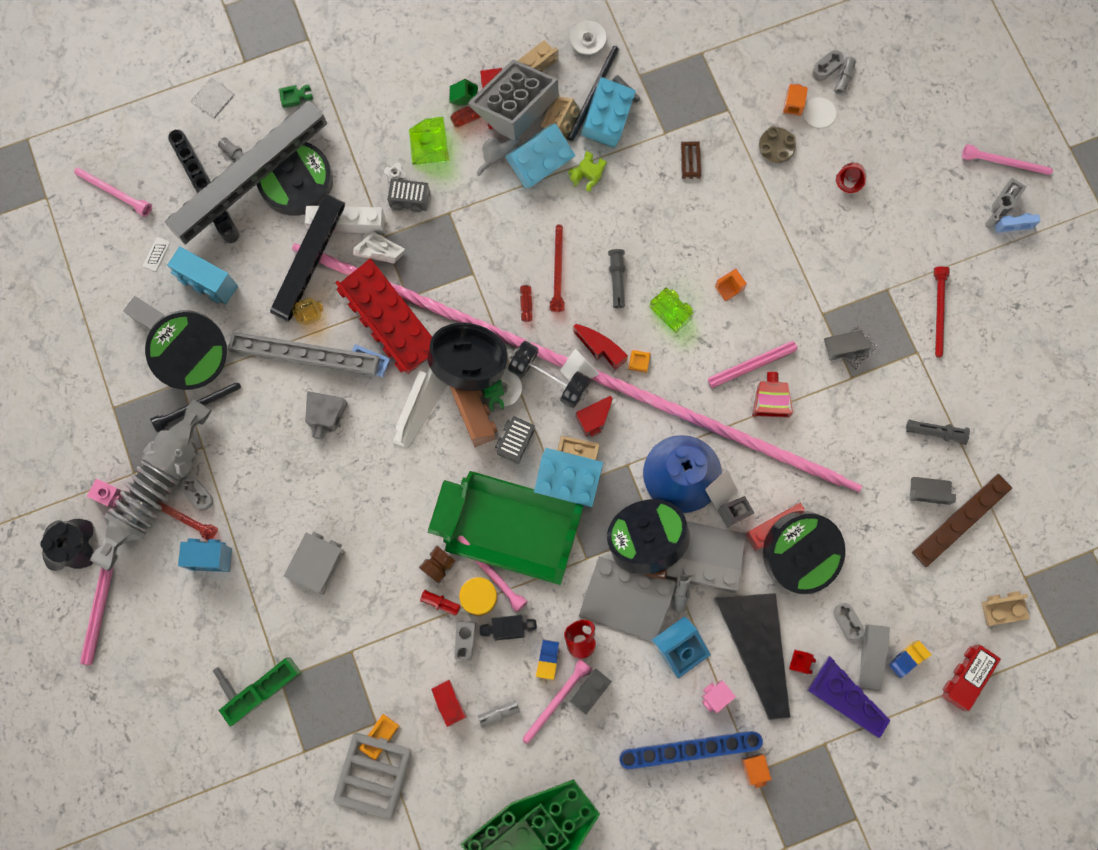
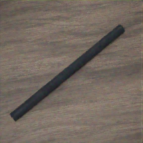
(579, 120)

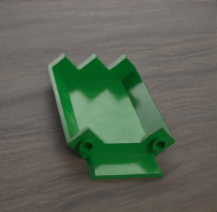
(506, 525)

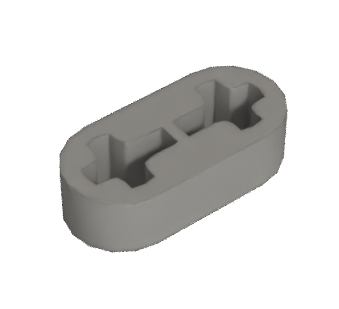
(830, 67)
(193, 496)
(852, 618)

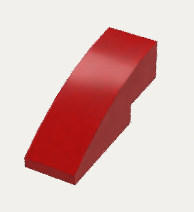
(600, 346)

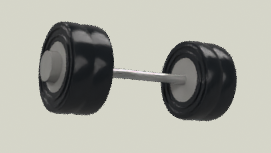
(523, 359)

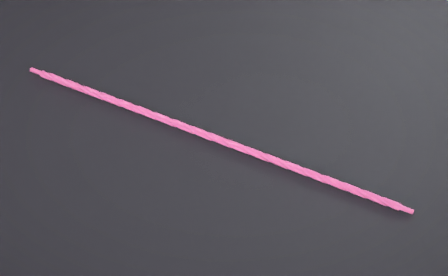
(615, 384)

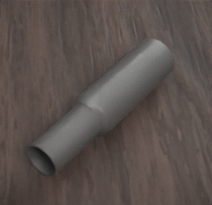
(619, 80)
(225, 684)

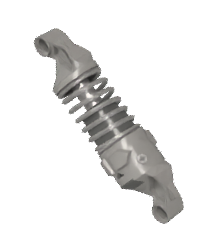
(164, 464)

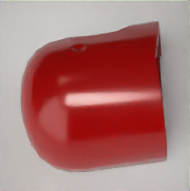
(851, 170)
(580, 649)

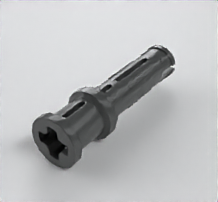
(617, 269)
(946, 432)

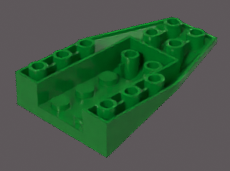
(543, 821)

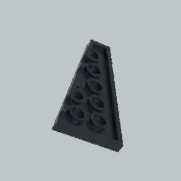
(757, 636)

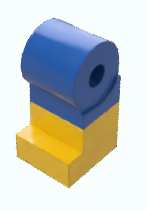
(909, 658)
(547, 659)

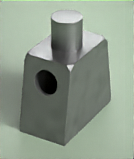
(323, 412)

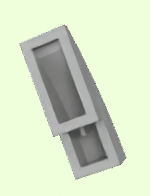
(874, 656)

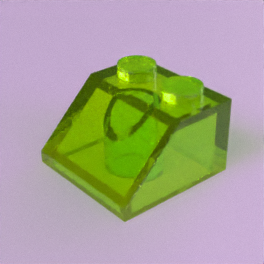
(429, 141)

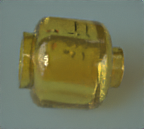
(307, 311)

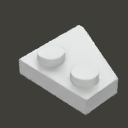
(379, 248)

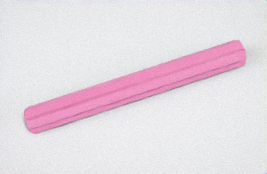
(752, 364)
(96, 616)

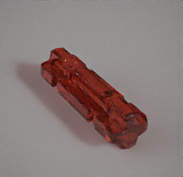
(526, 303)

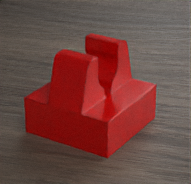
(801, 662)

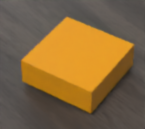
(639, 361)

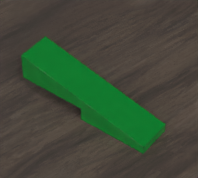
(260, 691)

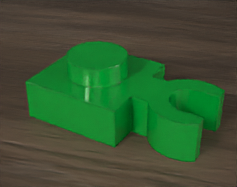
(291, 95)
(494, 393)

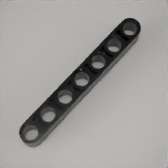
(199, 178)
(307, 257)

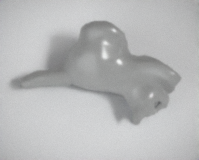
(495, 151)

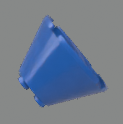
(667, 479)

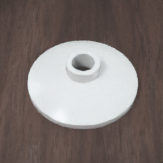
(588, 31)
(513, 386)

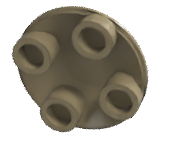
(777, 144)

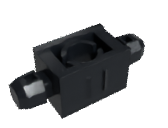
(508, 627)

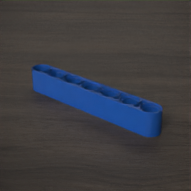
(700, 753)

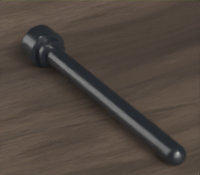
(160, 422)

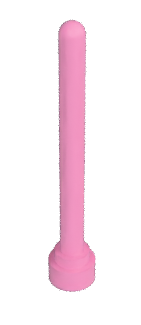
(970, 152)
(141, 206)
(517, 602)
(580, 670)

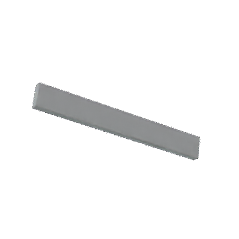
(304, 353)

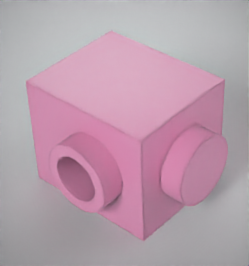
(104, 493)
(717, 696)

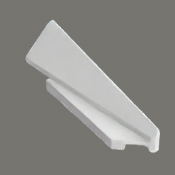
(418, 406)

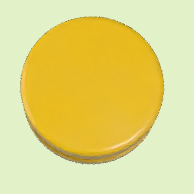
(478, 596)

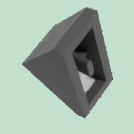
(735, 511)

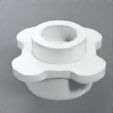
(396, 168)

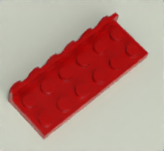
(386, 316)

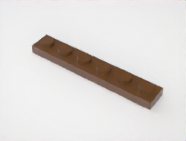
(962, 520)

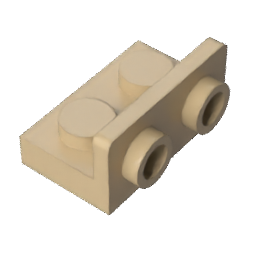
(540, 56)
(563, 113)
(578, 447)
(1005, 610)

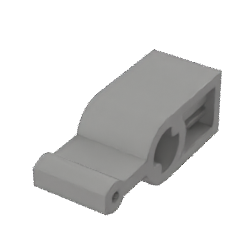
(1005, 200)

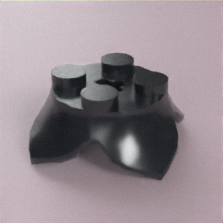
(76, 553)

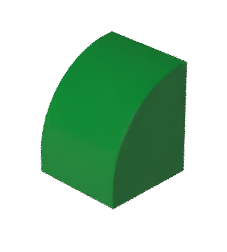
(462, 92)

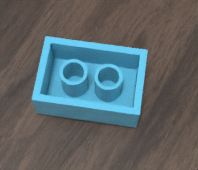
(608, 112)
(540, 155)
(202, 276)
(568, 477)

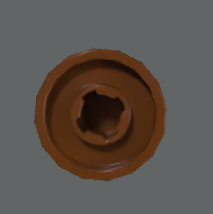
(437, 564)

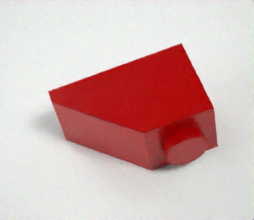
(594, 417)
(448, 703)

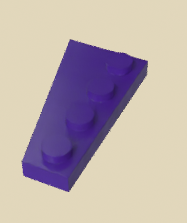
(846, 697)

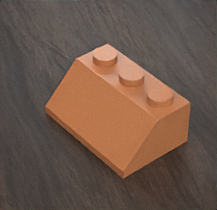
(475, 416)

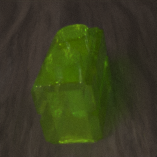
(671, 309)

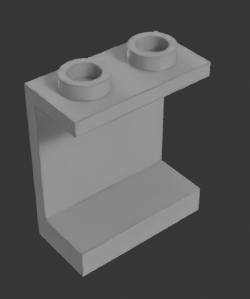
(313, 562)

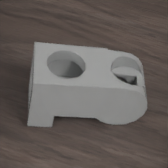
(464, 640)

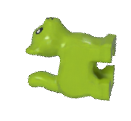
(589, 170)

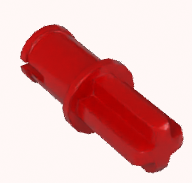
(440, 602)

